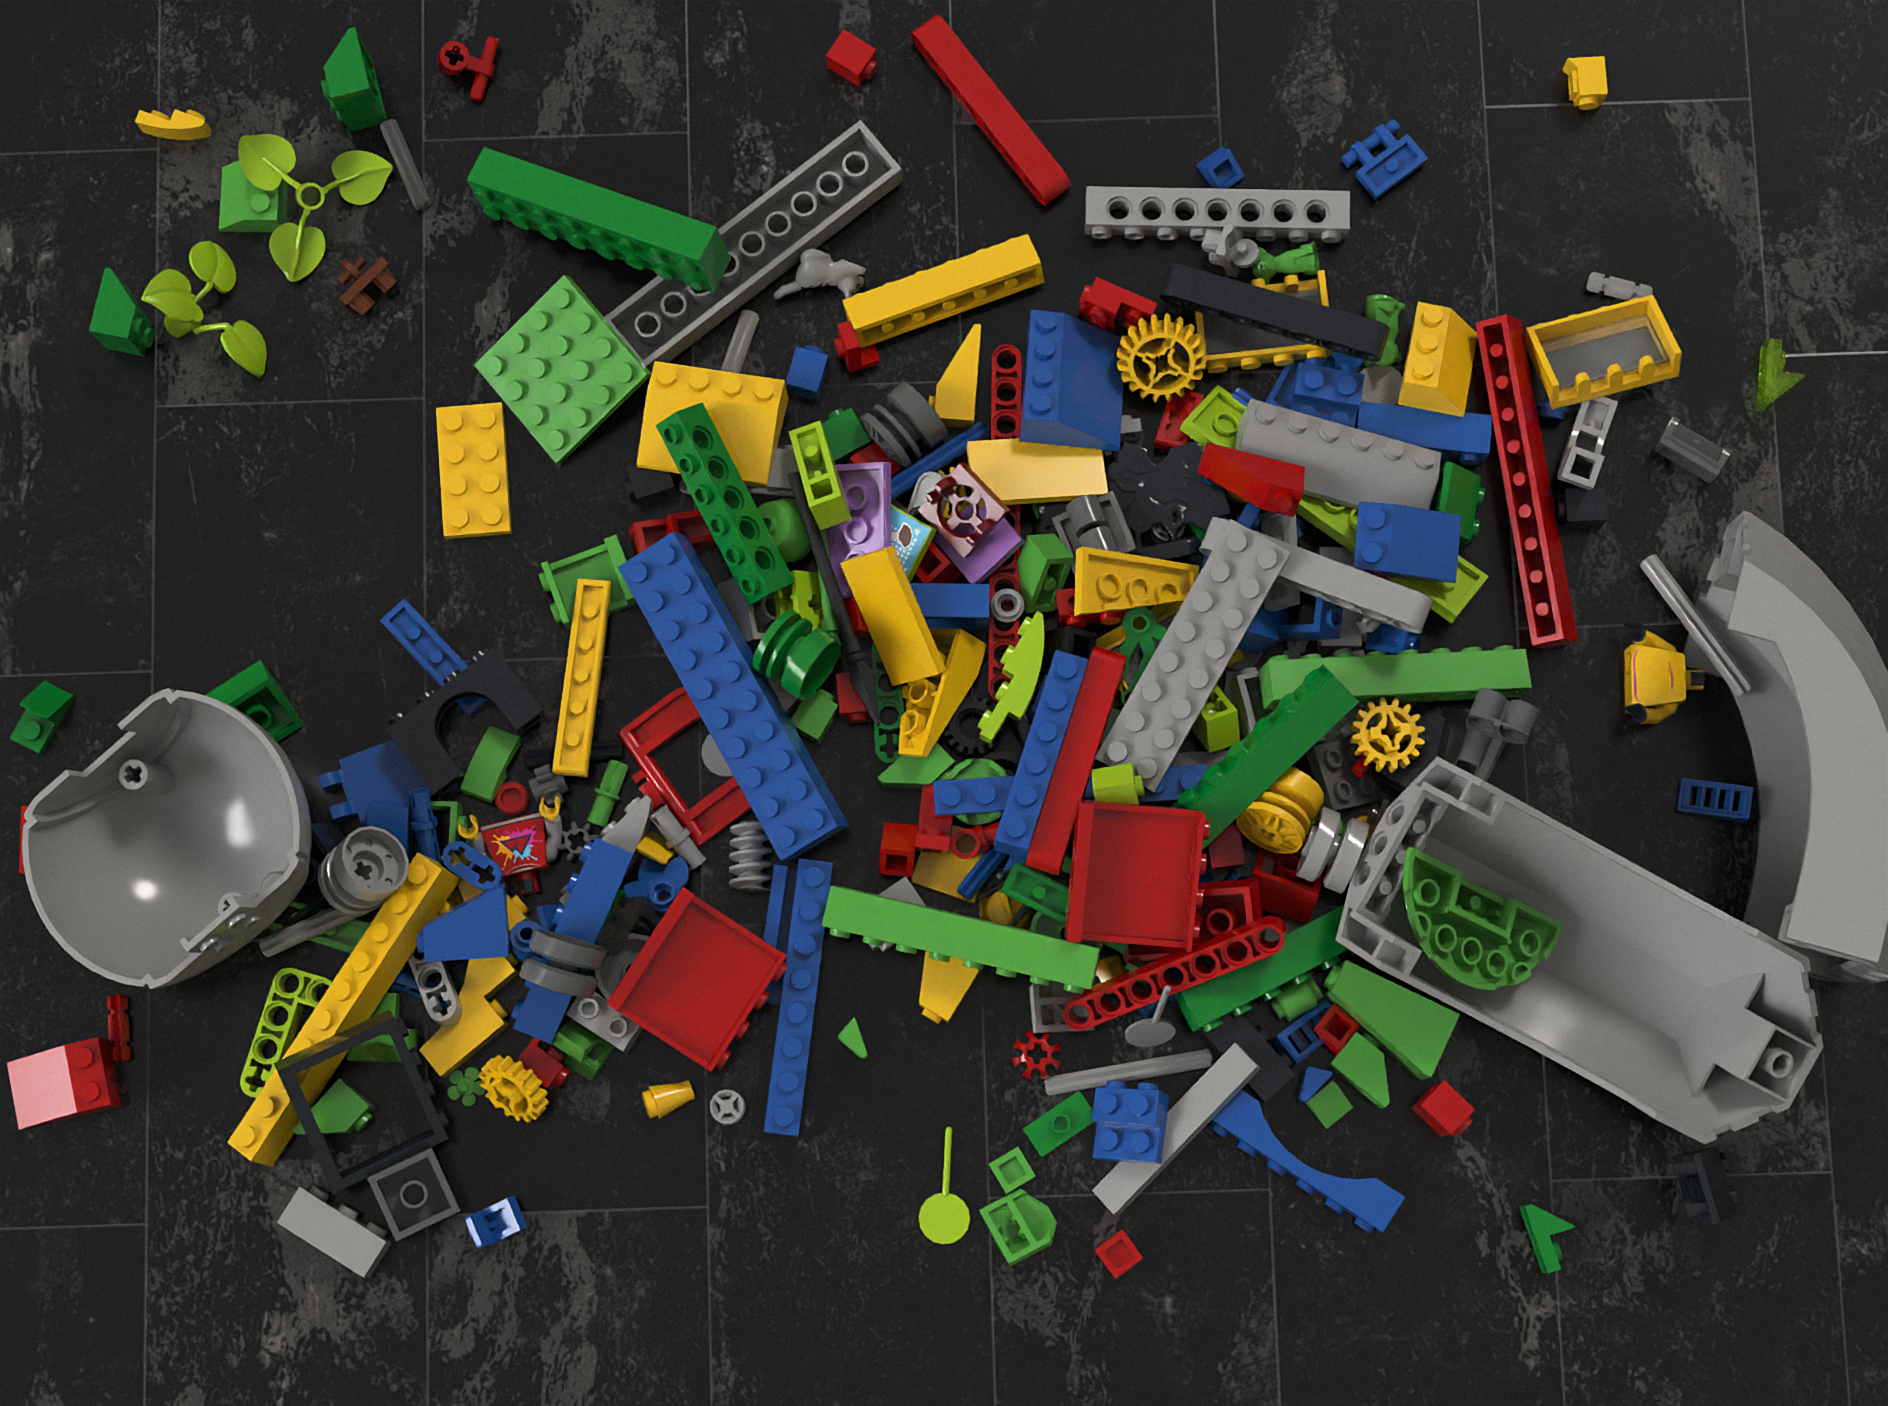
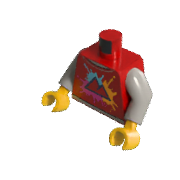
(520, 844)

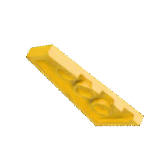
(1128, 581)

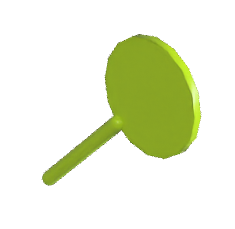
(944, 1215)

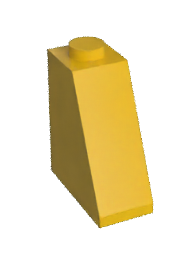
(944, 987)

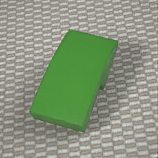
(489, 764)

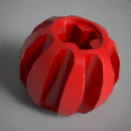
(1045, 1048)

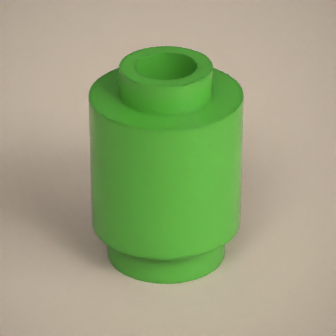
(1296, 999)

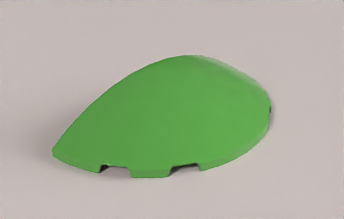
(1470, 930)

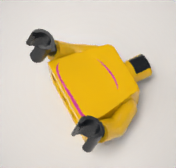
(1654, 677)

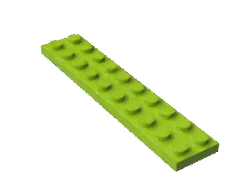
(1217, 423)

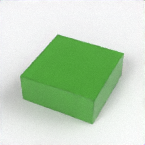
(1012, 1170)

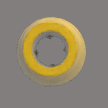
(666, 1098)

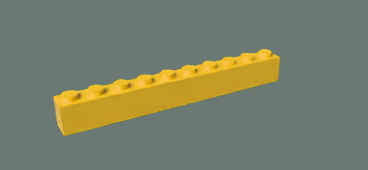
(347, 1003)

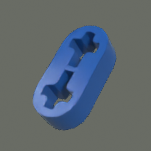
(468, 872)

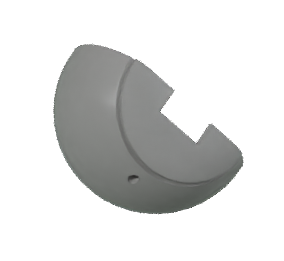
(169, 843)

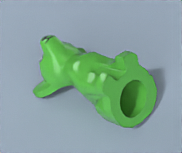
(1290, 262)
(1385, 310)

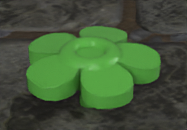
(465, 1086)

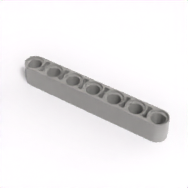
(1341, 584)

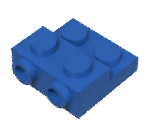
(1327, 391)
(1130, 1123)

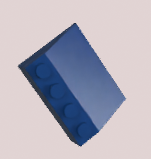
(1071, 384)

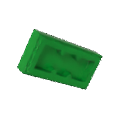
(1059, 1124)

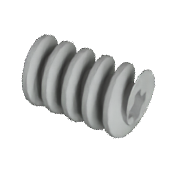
(749, 857)

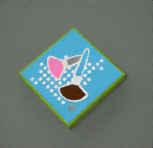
(910, 539)

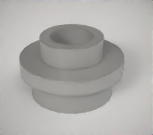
(1007, 595)

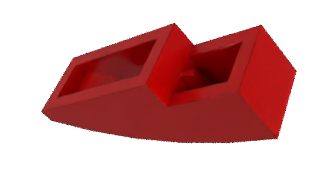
(690, 523)

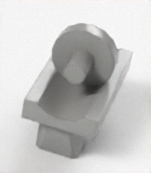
(1230, 249)

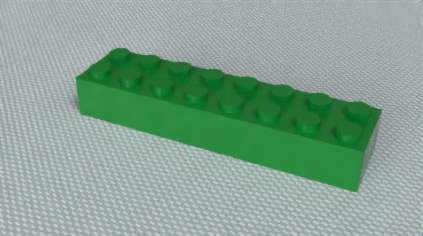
(599, 220)

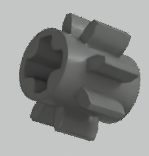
(548, 785)
(576, 832)

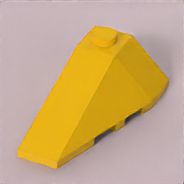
(936, 698)

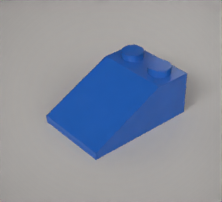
(1407, 542)

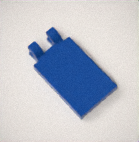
(373, 775)

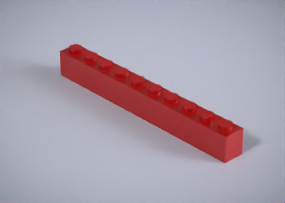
(1526, 482)

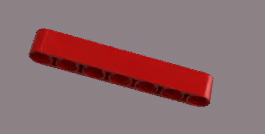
(991, 110)
(1076, 760)
(1187, 962)

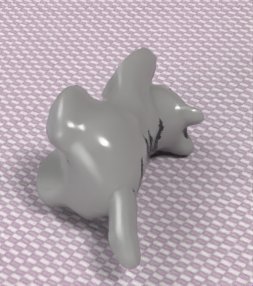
(819, 270)

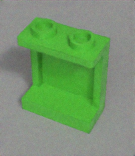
(593, 564)

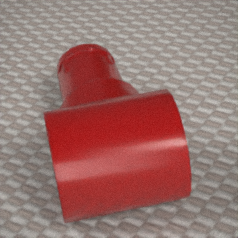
(983, 837)

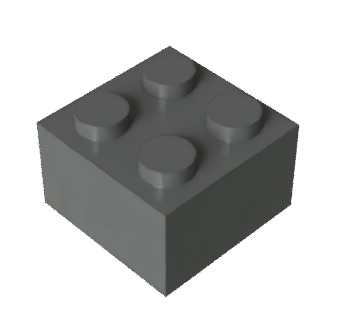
(414, 1194)

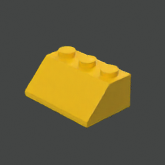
(1438, 361)

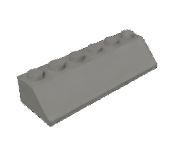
(1339, 460)

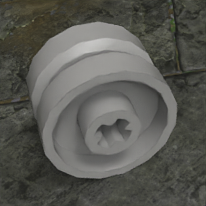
(1326, 847)

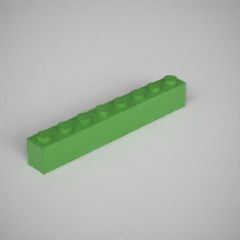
(1405, 676)
(961, 937)

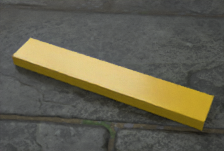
(582, 678)

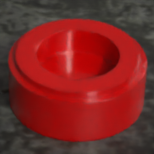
(512, 799)

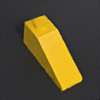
(958, 386)

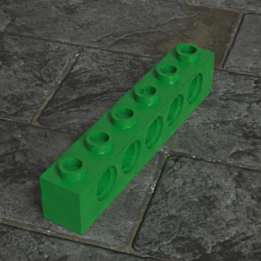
(725, 503)

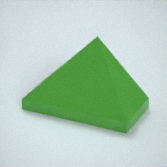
(381, 1048)

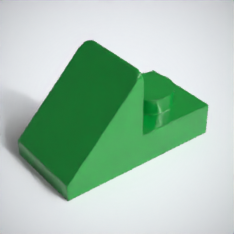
(42, 716)
(1540, 1227)

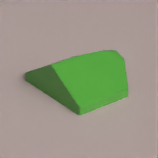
(1019, 1225)

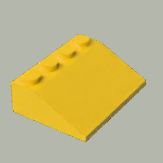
(741, 406)

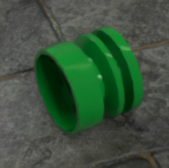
(796, 654)

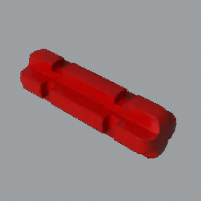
(118, 1028)

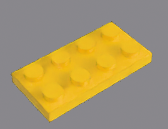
(473, 470)

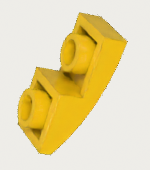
(180, 126)

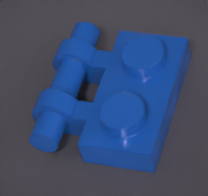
(1390, 166)

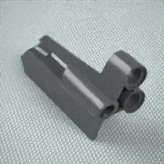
(1482, 731)

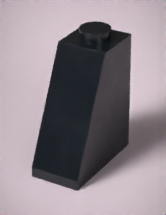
(1436, 740)

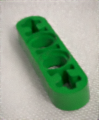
(886, 699)

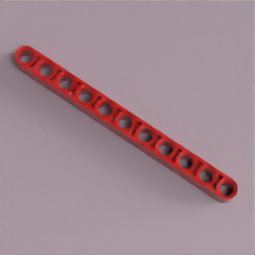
(1006, 574)

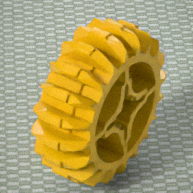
(1183, 370)

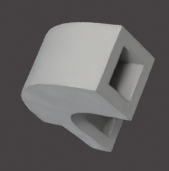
(1583, 448)

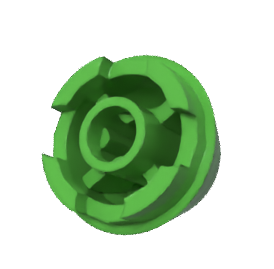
(786, 528)

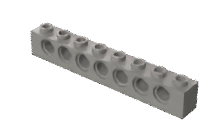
(1331, 205)

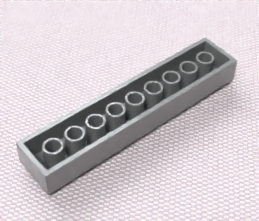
(762, 245)

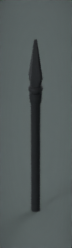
(860, 672)

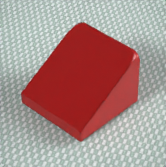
(1336, 1028)

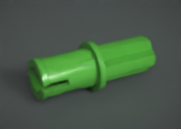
(607, 793)

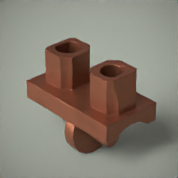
(377, 274)

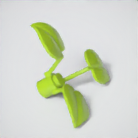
(269, 159)
(172, 295)

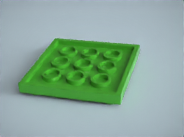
(562, 369)

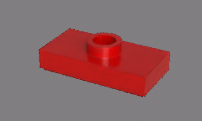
(1174, 414)

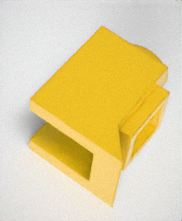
(1586, 81)

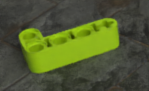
(282, 1035)

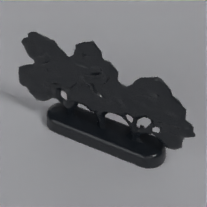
(1151, 495)

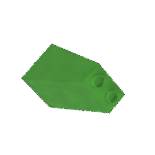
(1399, 1019)

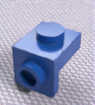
(495, 1222)

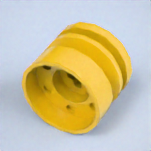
(1283, 813)

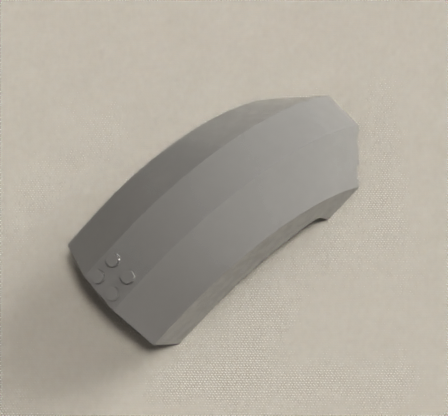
(1815, 750)
(1644, 983)

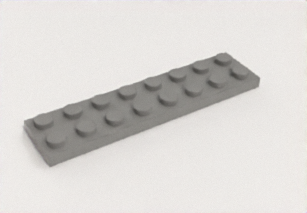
(1194, 653)

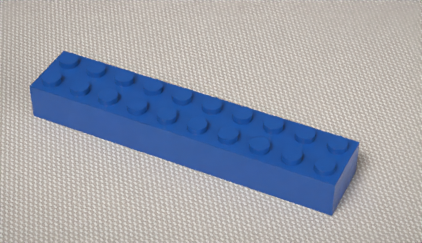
(733, 696)

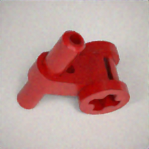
(482, 68)

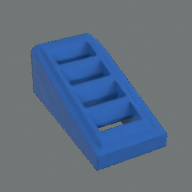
(1744, 804)
(1295, 1047)

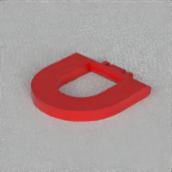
(650, 733)

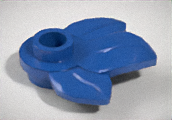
(659, 881)

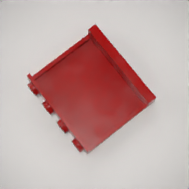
(1136, 874)
(698, 980)

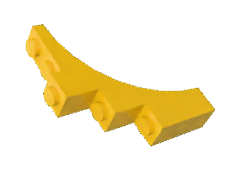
(484, 977)

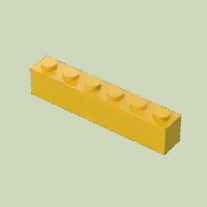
(944, 290)

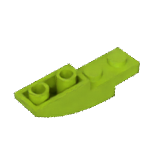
(1023, 667)

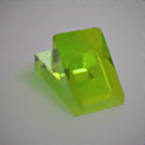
(1772, 382)

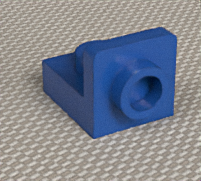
(1392, 640)

